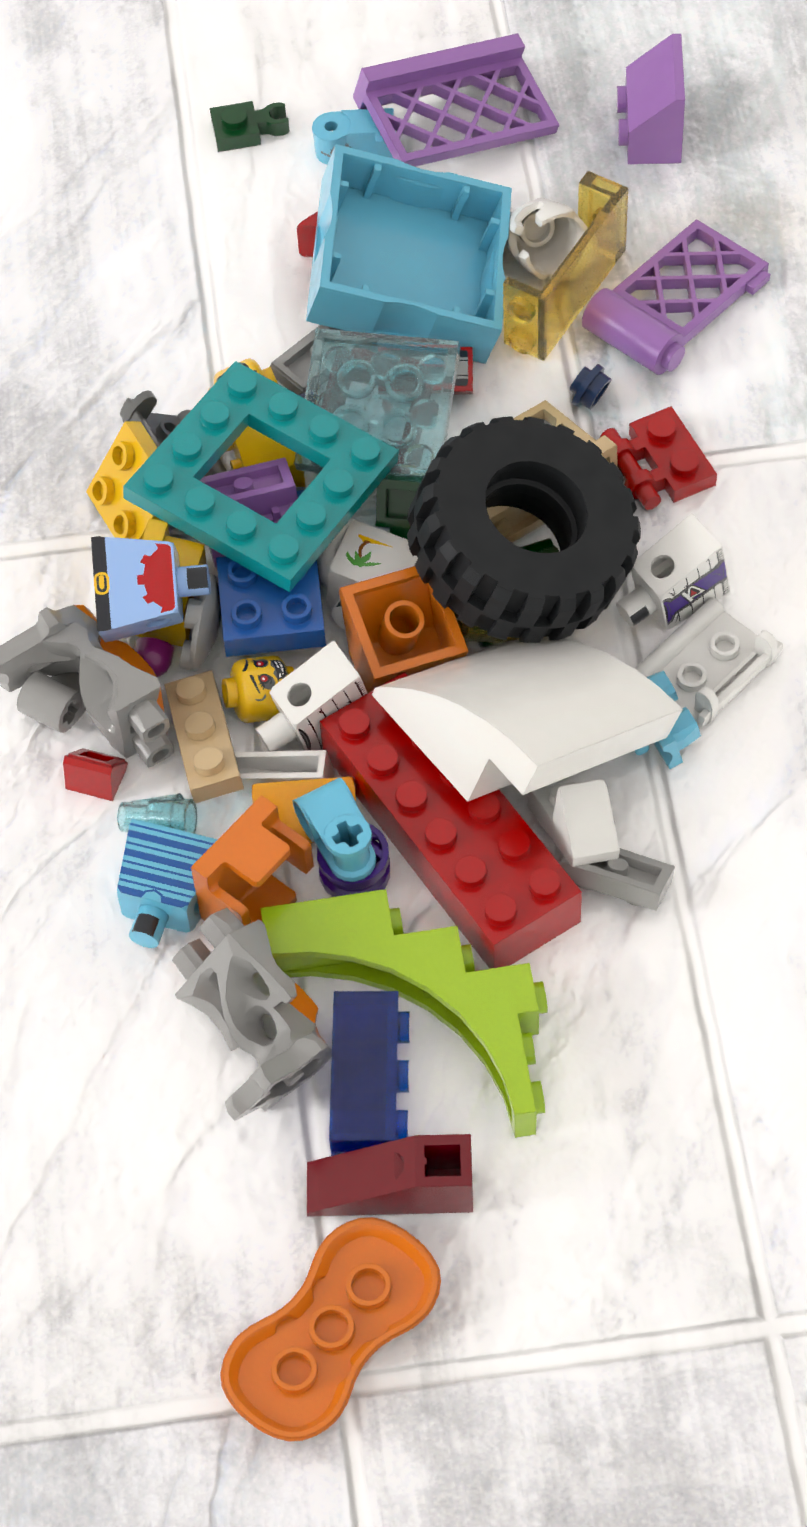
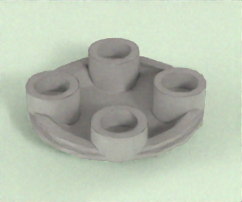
(203, 620)

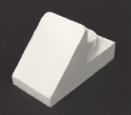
(577, 820)

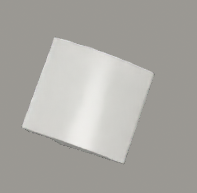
(527, 714)

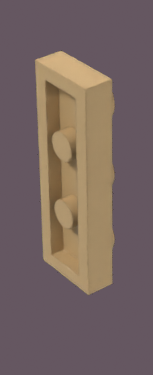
(203, 737)

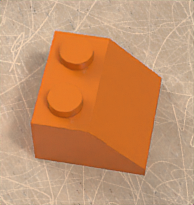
(397, 627)

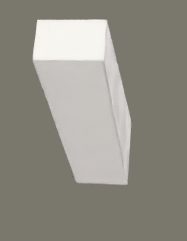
(282, 766)

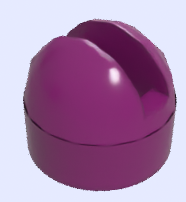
(156, 653)

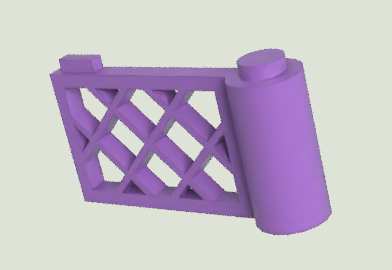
(642, 326)

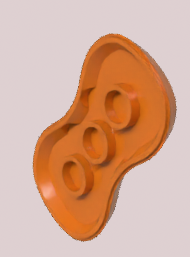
(302, 1361)

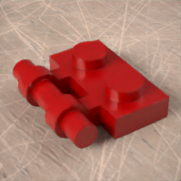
(671, 454)

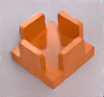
(241, 865)

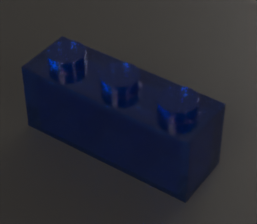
(367, 1070)

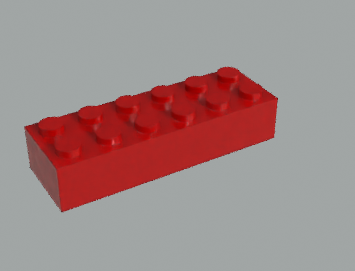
(469, 854)

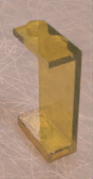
(540, 318)

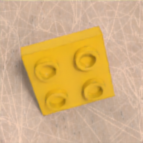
(121, 462)

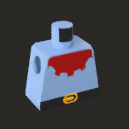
(141, 585)

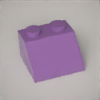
(653, 105)

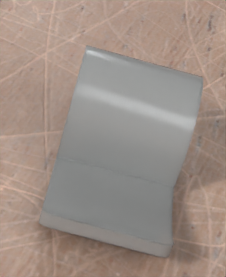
(52, 700)

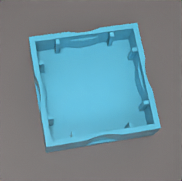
(409, 252)

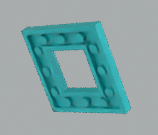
(280, 551)

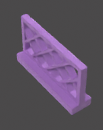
(443, 75)

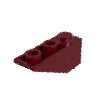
(394, 1178)

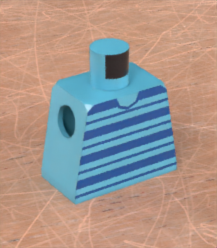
(158, 880)

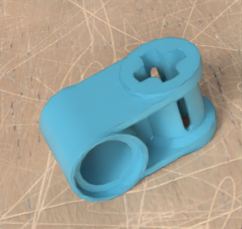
(337, 829)

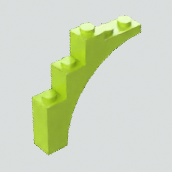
(365, 943)

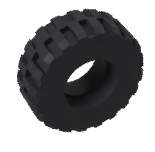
(493, 579)

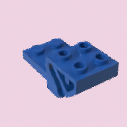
(266, 617)

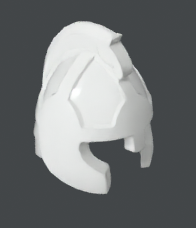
(543, 235)

